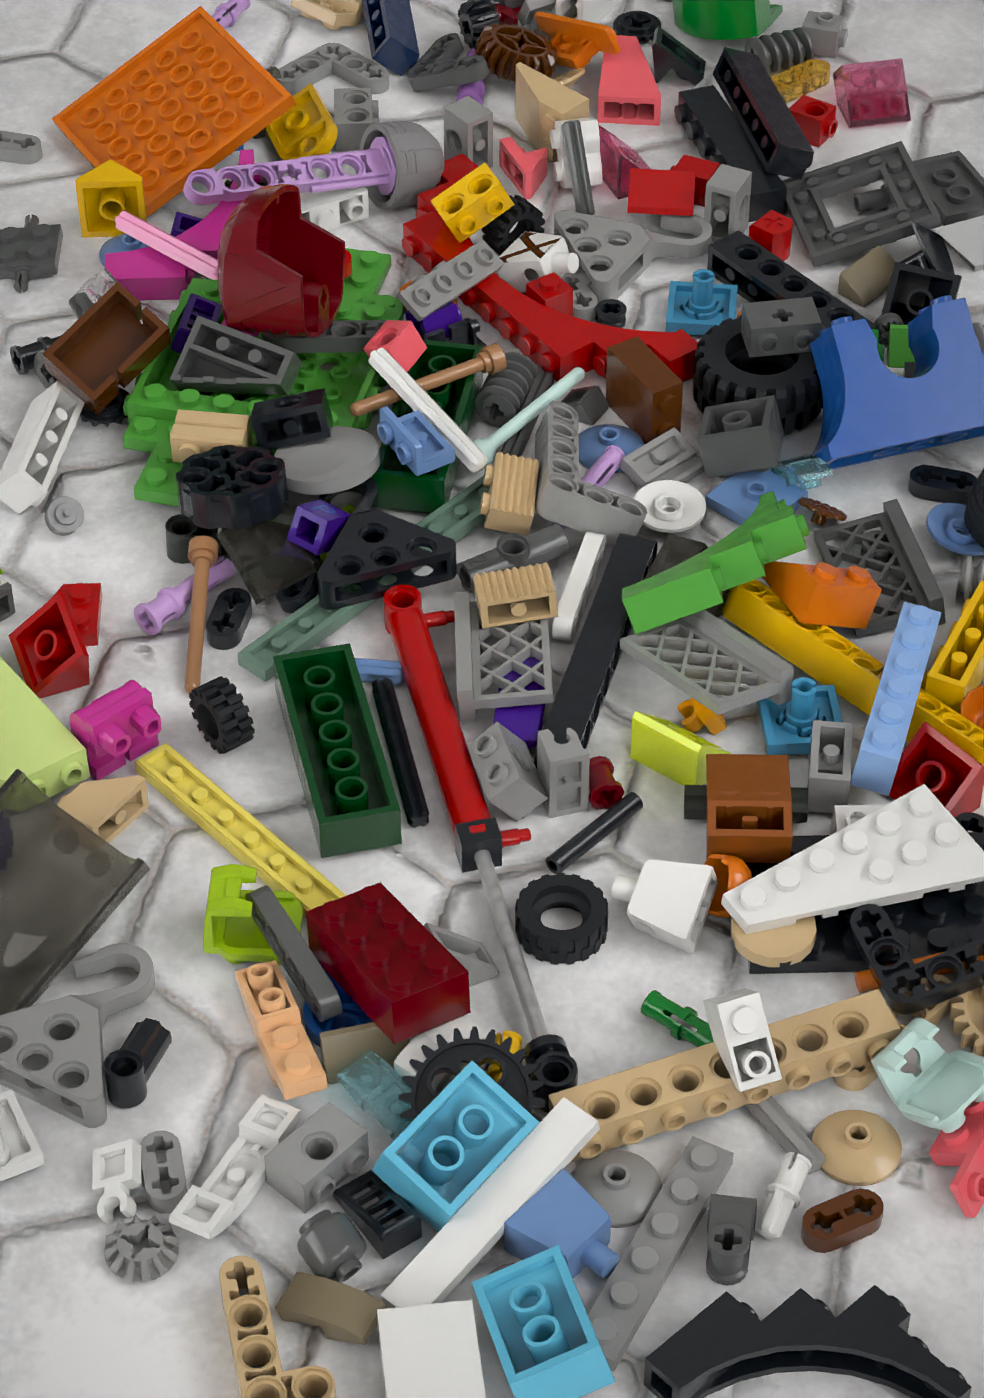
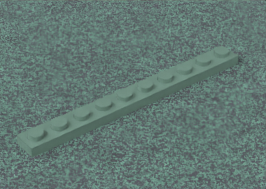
(313, 623)

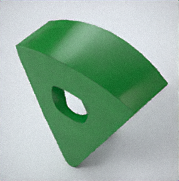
(725, 18)

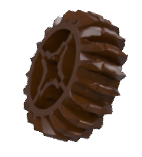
(508, 45)

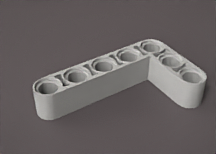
(565, 497)

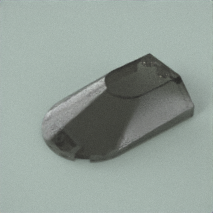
(53, 889)

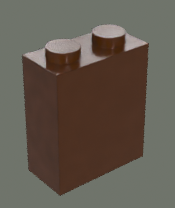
(642, 389)

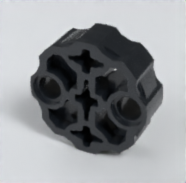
(231, 487)

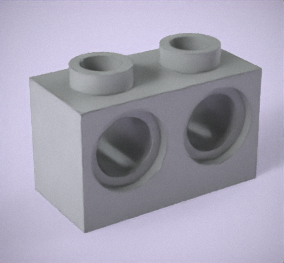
(352, 115)

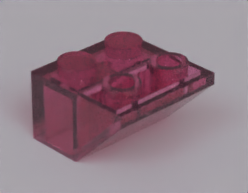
(872, 93)

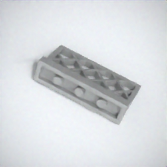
(716, 646)
(471, 662)

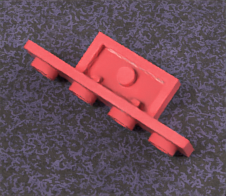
(965, 1150)

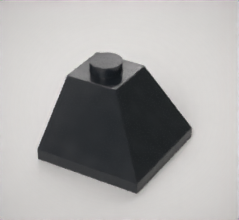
(914, 288)

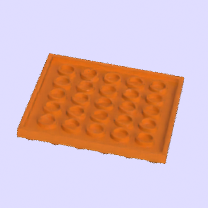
(175, 107)

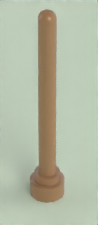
(489, 360)
(202, 554)

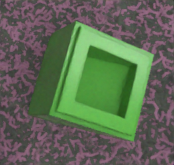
(898, 347)

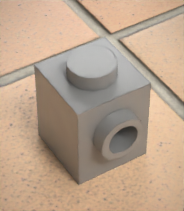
(825, 32)

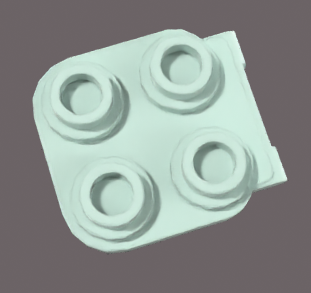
(941, 1085)

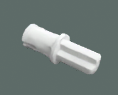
(782, 1196)

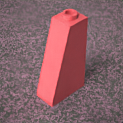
(628, 87)

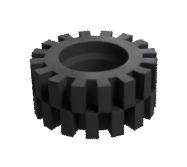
(528, 218)
(221, 715)

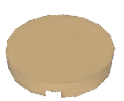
(777, 944)

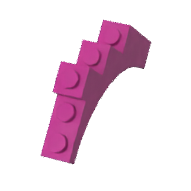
(158, 277)

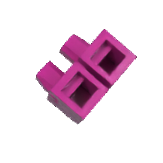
(117, 728)

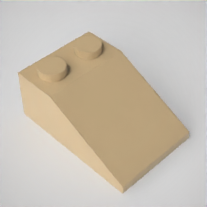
(541, 103)

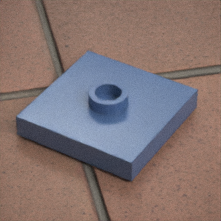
(740, 494)

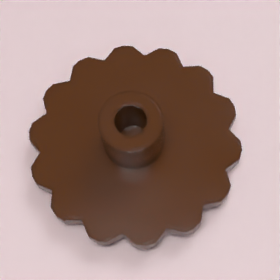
(821, 511)

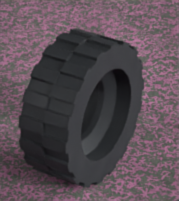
(561, 892)

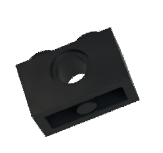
(292, 419)

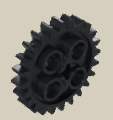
(448, 1058)

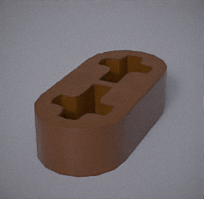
(844, 1223)

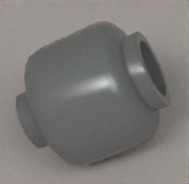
(331, 1245)

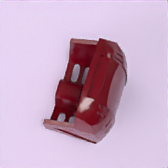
(278, 267)

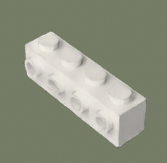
(39, 447)

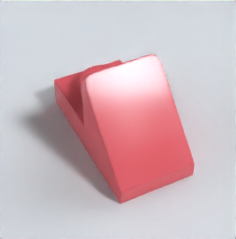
(523, 168)

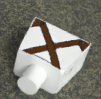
(534, 257)

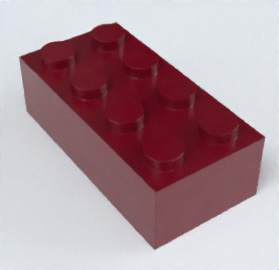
(388, 962)

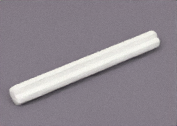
(419, 400)

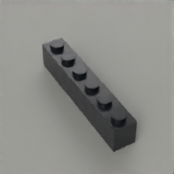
(763, 114)
(722, 140)

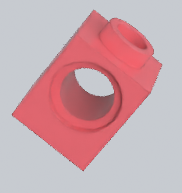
(400, 341)

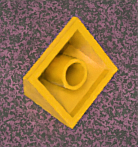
(104, 195)

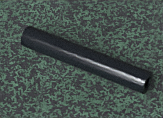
(594, 833)

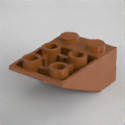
(749, 807)

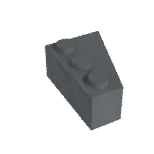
(233, 362)

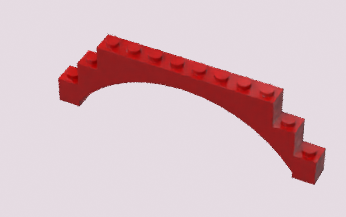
(541, 333)

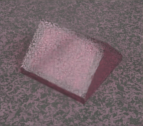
(616, 163)

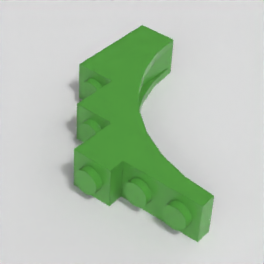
(738, 558)

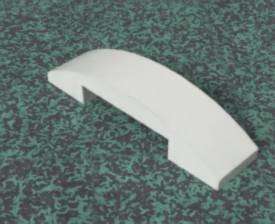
(240, 1171)

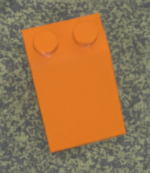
(824, 593)

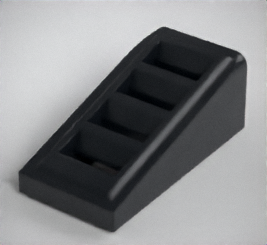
(387, 1239)

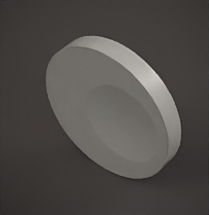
(331, 462)

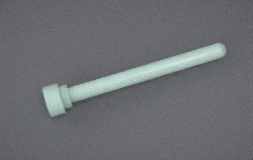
(530, 412)

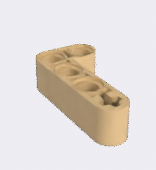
(258, 1343)

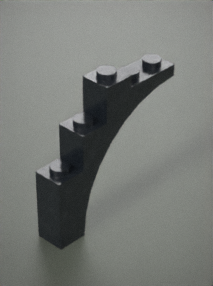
(800, 1335)

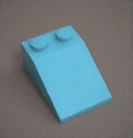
(454, 1145)
(542, 1329)

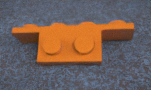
(577, 39)

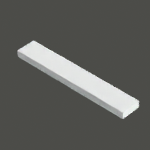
(482, 1218)

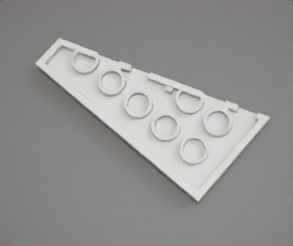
(877, 860)

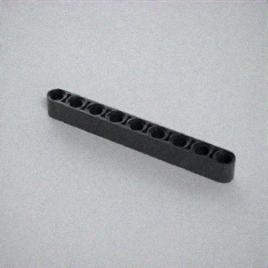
(598, 645)

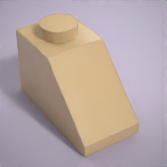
(107, 804)

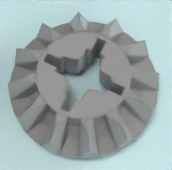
(151, 1261)

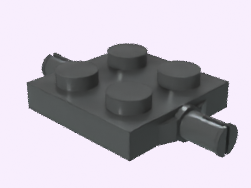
(29, 251)

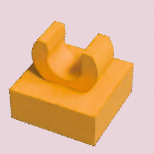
(698, 715)

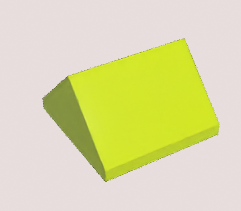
(670, 749)

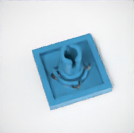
(699, 304)
(786, 722)

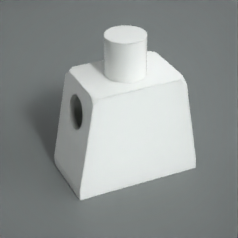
(669, 900)

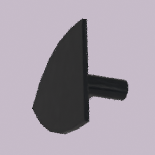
(933, 253)

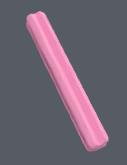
(167, 244)

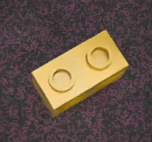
(472, 202)

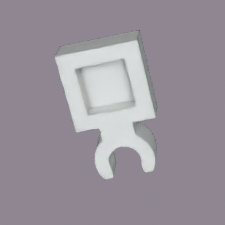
(115, 1172)

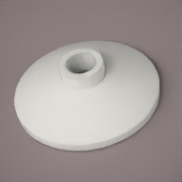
(671, 506)

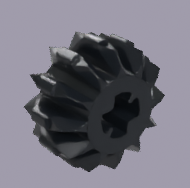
(474, 17)

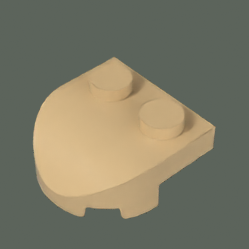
(332, 12)

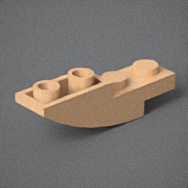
(279, 1030)

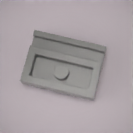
(663, 459)

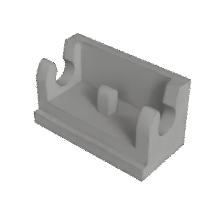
(563, 773)

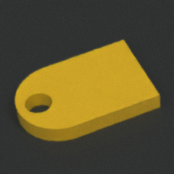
(303, 127)

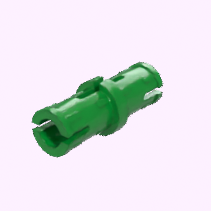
(661, 1009)

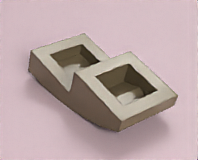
(334, 1306)

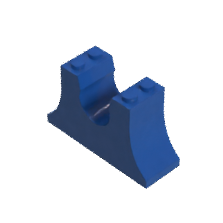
(885, 415)

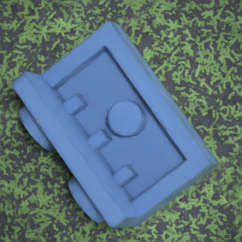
(414, 441)

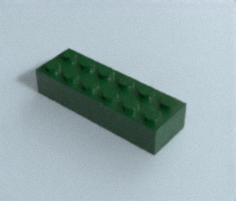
(427, 492)
(337, 751)

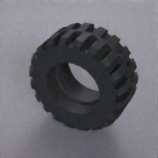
(728, 375)

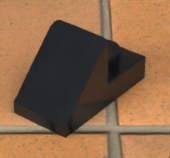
(672, 54)

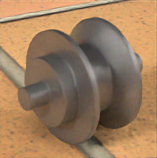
(64, 515)

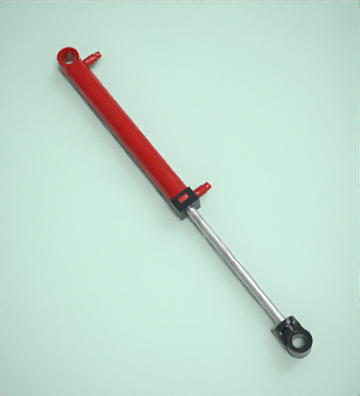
(475, 833)

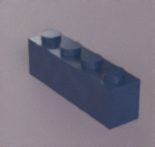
(391, 34)

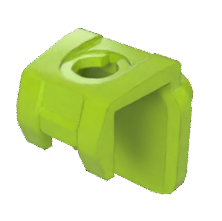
(228, 917)

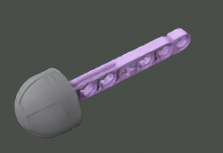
(392, 163)

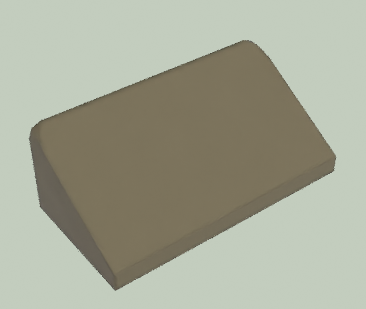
(867, 277)
(347, 1044)

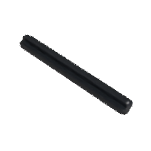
(400, 753)

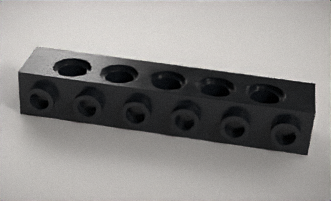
(768, 278)

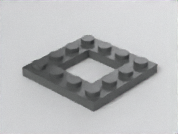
(903, 183)

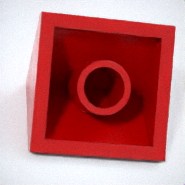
(661, 192)
(51, 649)
(943, 768)

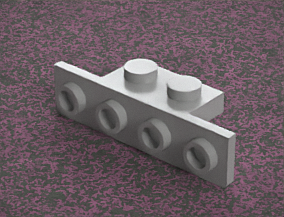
(449, 280)

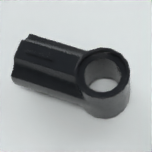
(133, 1064)

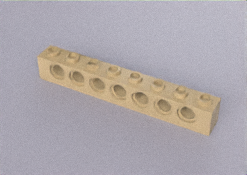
(698, 1085)

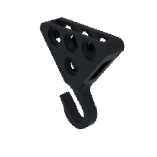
(377, 534)

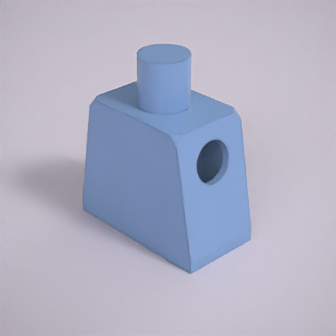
(566, 1217)

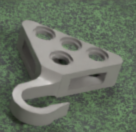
(621, 262)
(62, 1040)

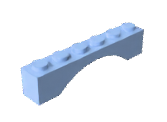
(895, 699)

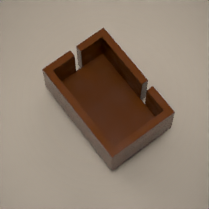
(107, 347)

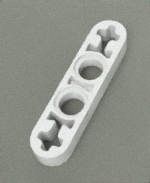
(579, 586)

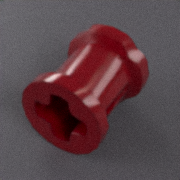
(602, 785)

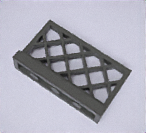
(906, 554)

